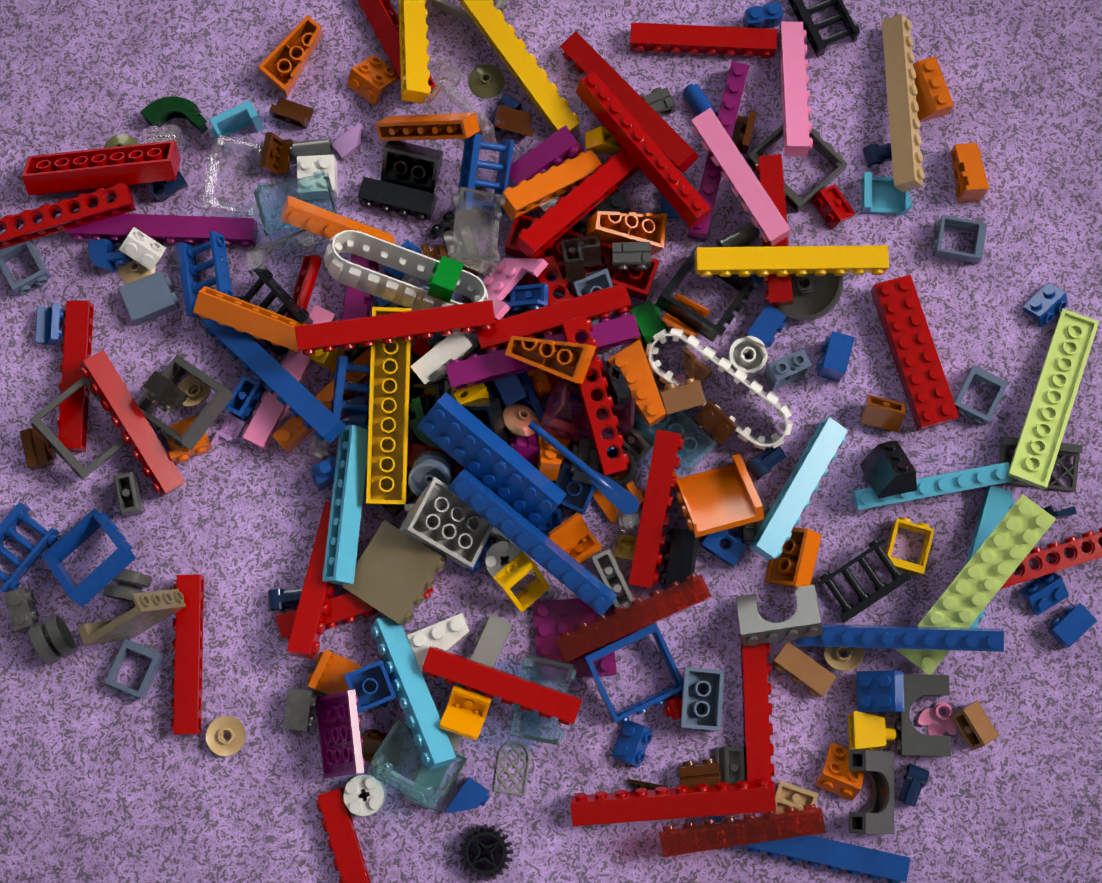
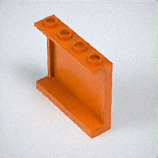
(719, 498)

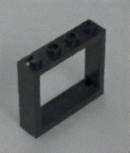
(692, 318)

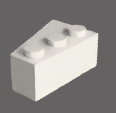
(432, 367)
(442, 635)

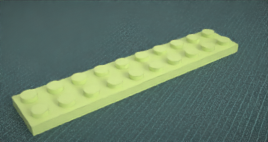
(1053, 399)
(983, 575)

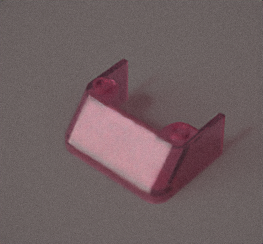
(569, 420)

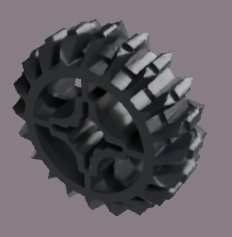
(471, 863)

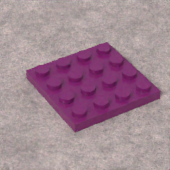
(562, 615)
(340, 734)

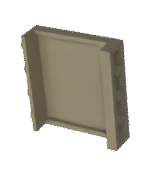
(395, 573)
(149, 611)

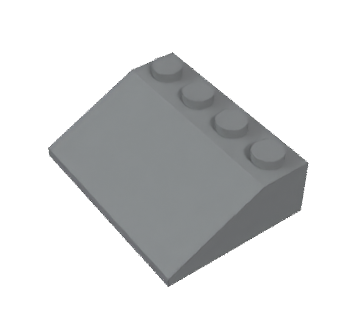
(447, 525)

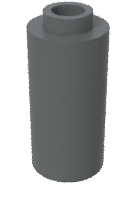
(311, 148)
(740, 237)

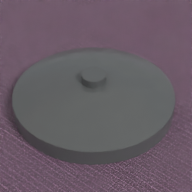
(813, 296)

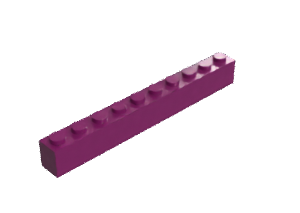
(727, 117)
(170, 229)
(497, 365)

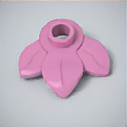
(936, 723)

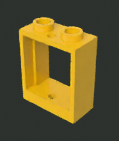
(921, 528)
(506, 579)

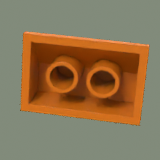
(932, 90)
(796, 561)

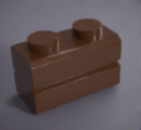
(36, 450)
(694, 774)

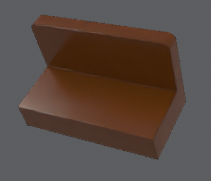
(292, 113)
(513, 120)

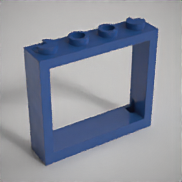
(104, 572)
(657, 698)

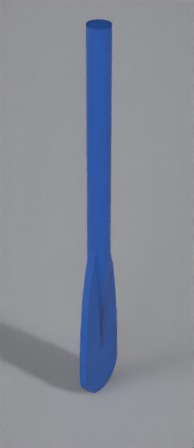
(610, 489)

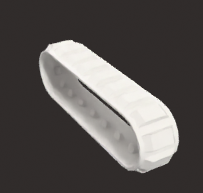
(396, 258)
(740, 376)

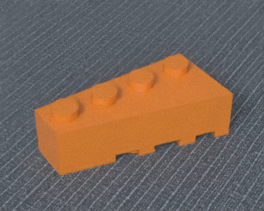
(291, 55)
(629, 227)
(556, 357)
(640, 381)

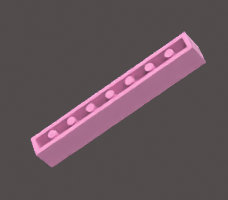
(794, 89)
(741, 177)
(271, 412)

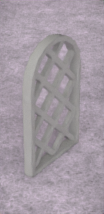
(518, 770)

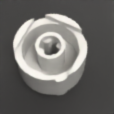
(748, 346)
(500, 550)
(355, 788)

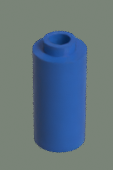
(697, 99)

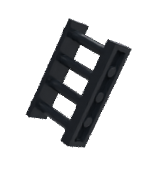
(812, 28)
(266, 277)
(864, 598)

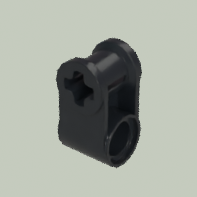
(617, 385)

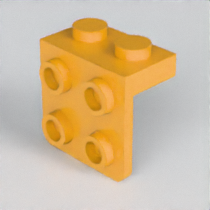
(465, 713)

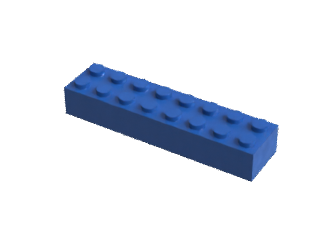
(491, 460)

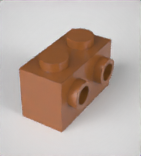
(882, 413)

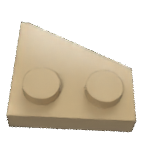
(793, 796)

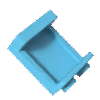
(235, 120)
(882, 197)

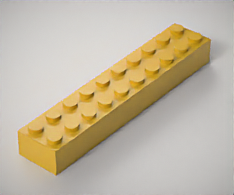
(388, 419)

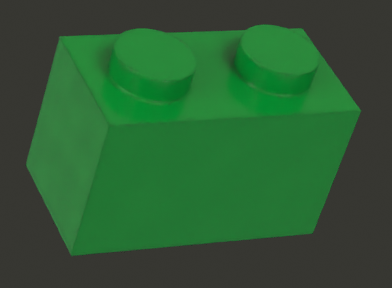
(445, 278)
(648, 321)

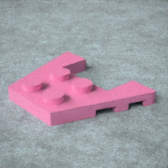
(506, 277)

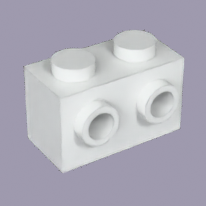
(142, 248)

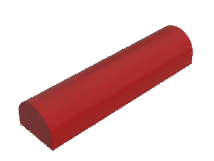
(305, 282)

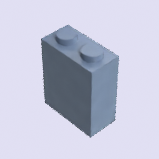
(149, 297)

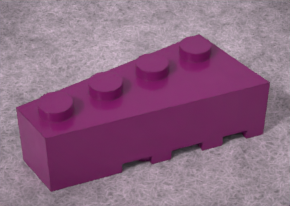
(549, 153)
(356, 302)

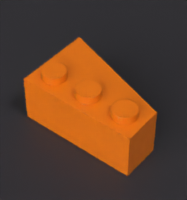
(968, 172)
(549, 459)

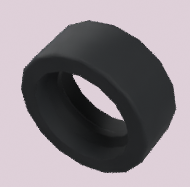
(632, 468)

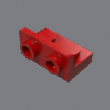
(832, 206)

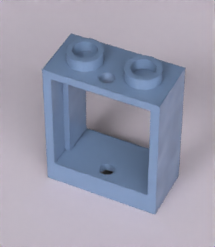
(961, 224)
(25, 285)
(792, 366)
(987, 379)
(157, 658)

